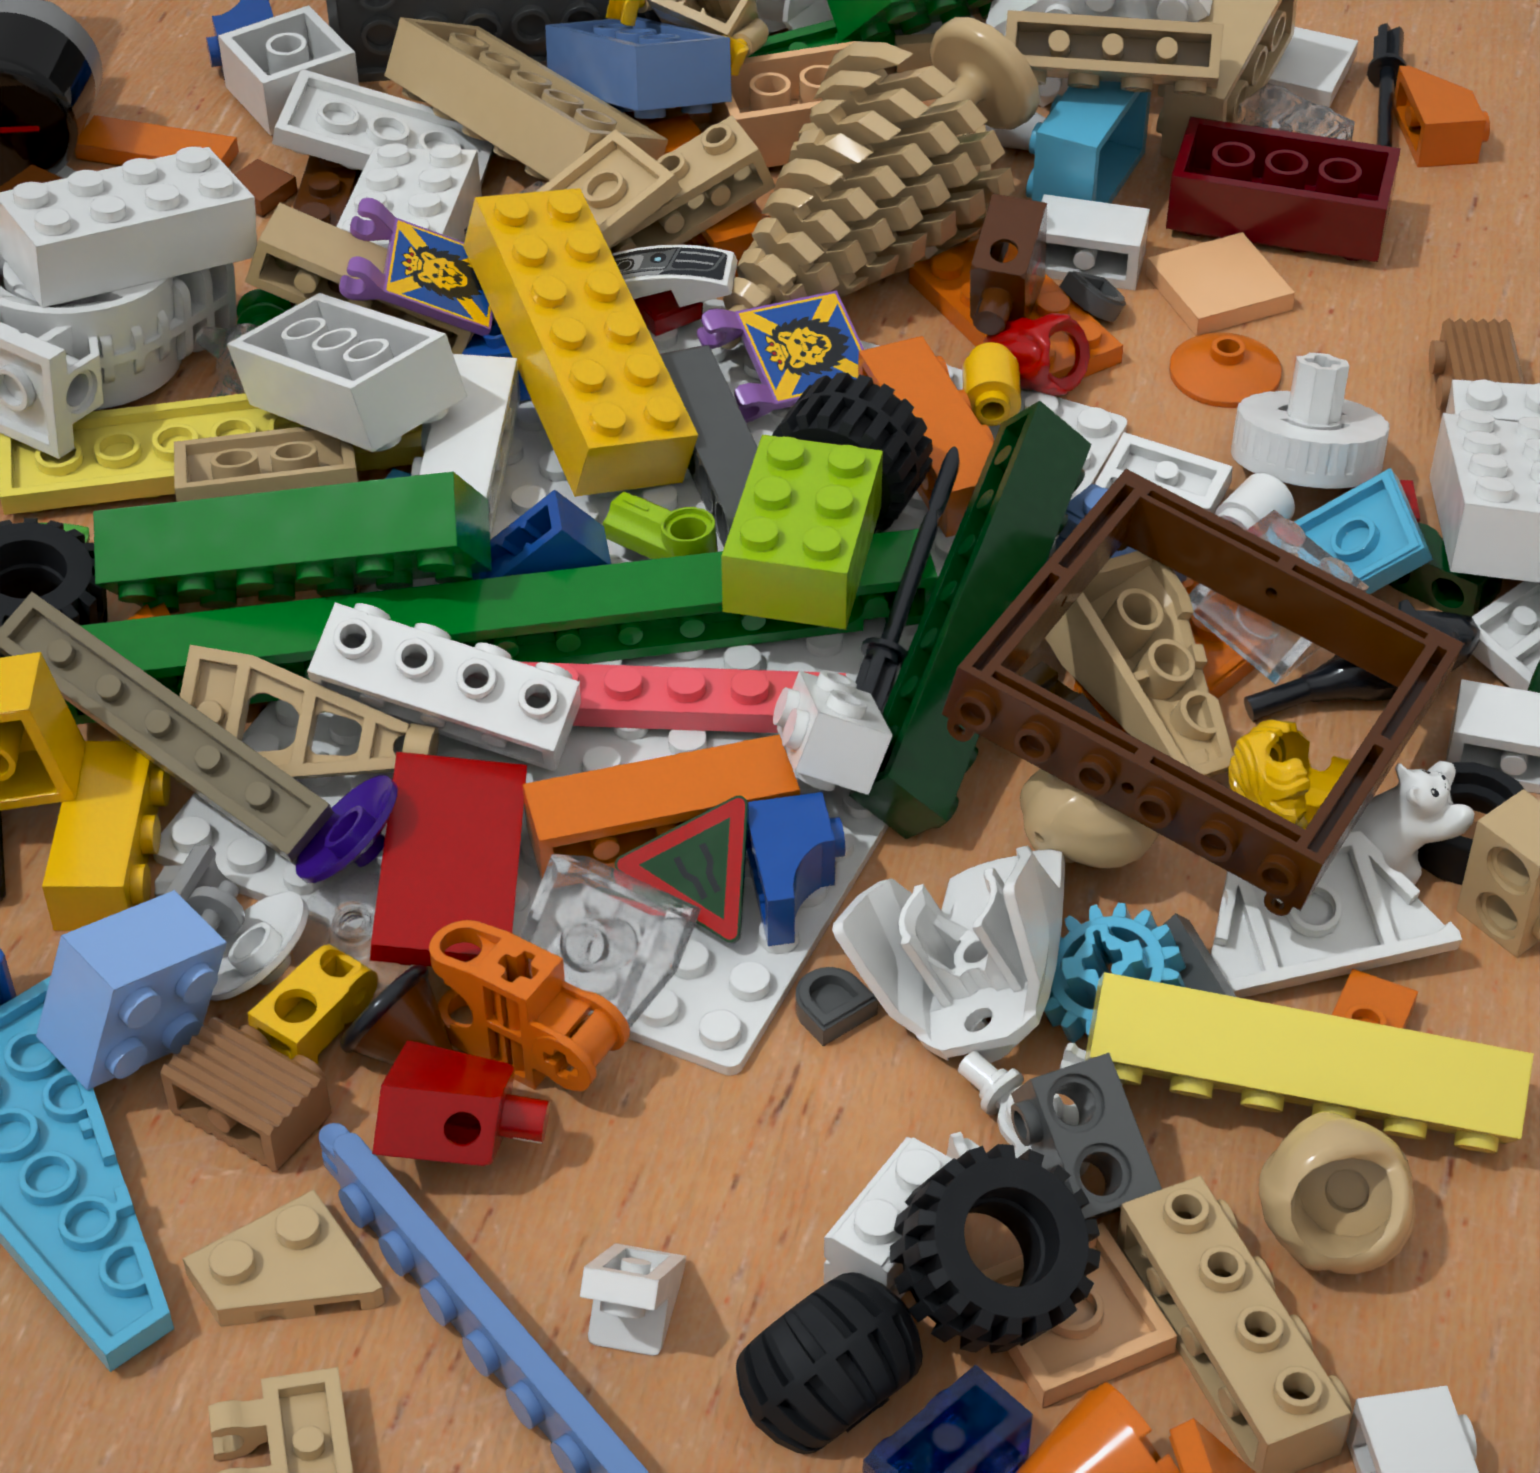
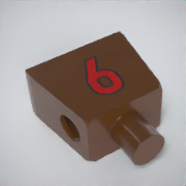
(1008, 289)

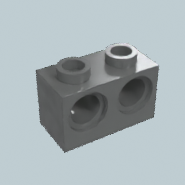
(1103, 1137)

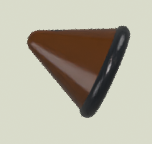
(398, 1014)

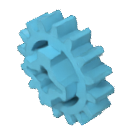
(1132, 946)

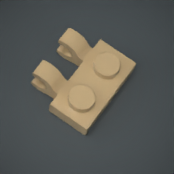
(297, 1417)

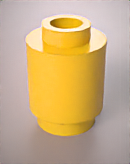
(992, 383)

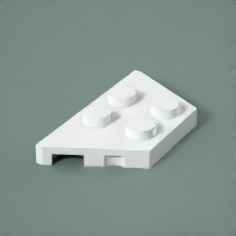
(1354, 919)

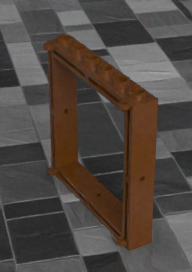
(1144, 781)

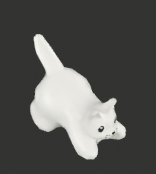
(1413, 815)

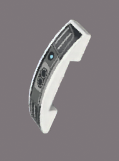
(687, 270)

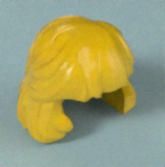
(1276, 771)

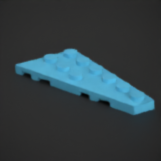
(66, 1199)

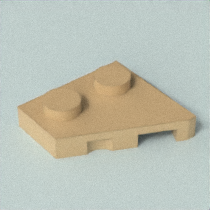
(282, 1267)

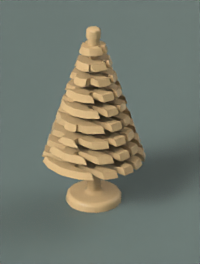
(882, 172)

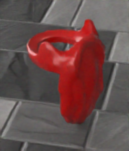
(1031, 346)

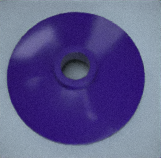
(351, 831)

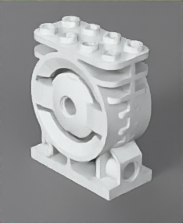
(98, 349)

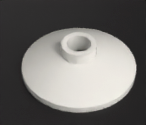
(261, 945)

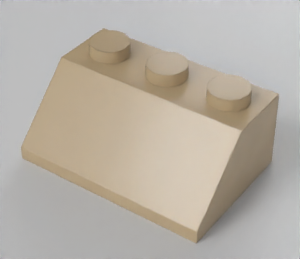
(260, 463)

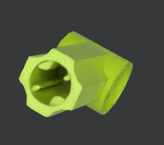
(658, 531)

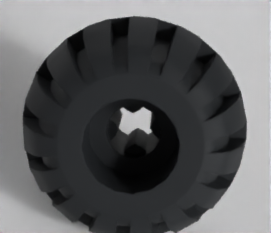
(828, 1362)

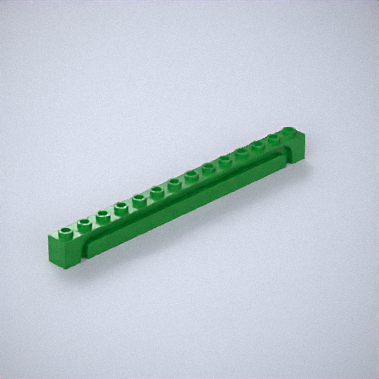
(533, 616)

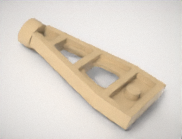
(225, 681)

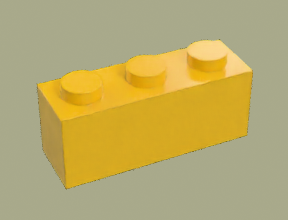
(105, 837)

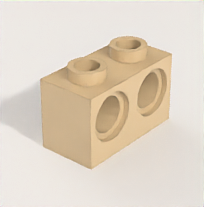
(1504, 875)

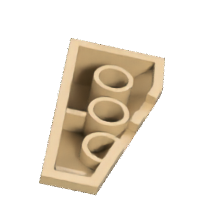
(1140, 661)

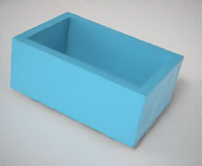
(1089, 143)

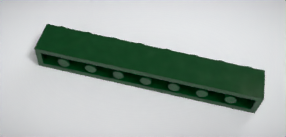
(993, 557)

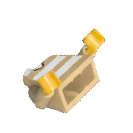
(720, 17)

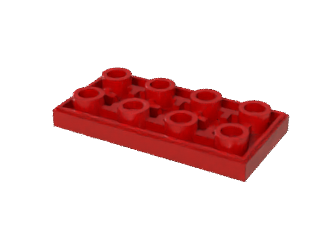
(447, 854)

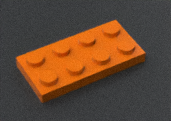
(946, 285)

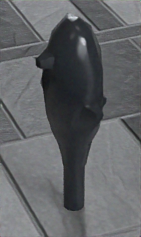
(1344, 680)

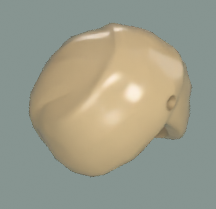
(1080, 825)
(1338, 1195)

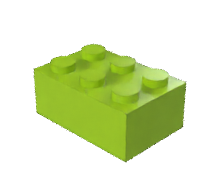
(802, 531)

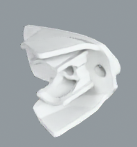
(972, 960)

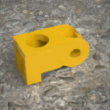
(314, 1003)

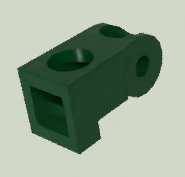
(1445, 589)

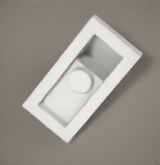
(632, 1297)

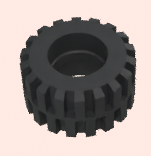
(869, 418)
(51, 565)
(1039, 1215)

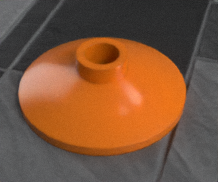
(1224, 369)

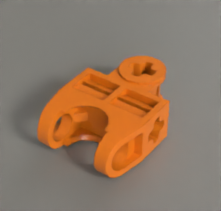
(524, 1008)

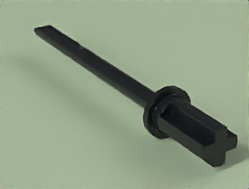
(1383, 73)
(884, 655)

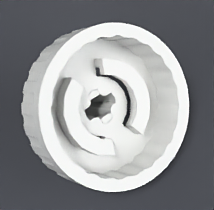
(1311, 431)

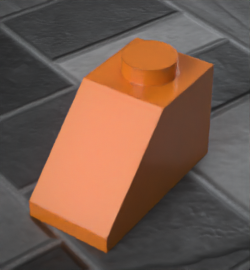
(1439, 119)

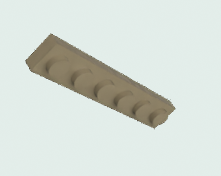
(168, 729)

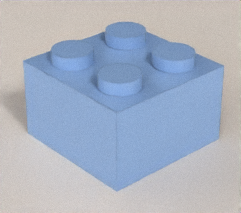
(130, 989)

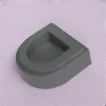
(1094, 295)
(832, 1003)

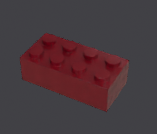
(1283, 188)

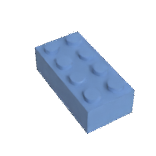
(643, 64)

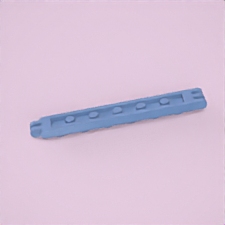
(458, 1295)

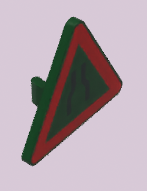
(701, 865)

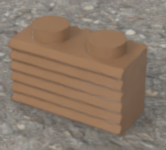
(1473, 353)
(246, 1092)

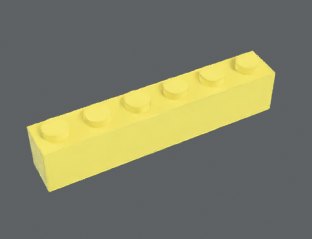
(1311, 1061)

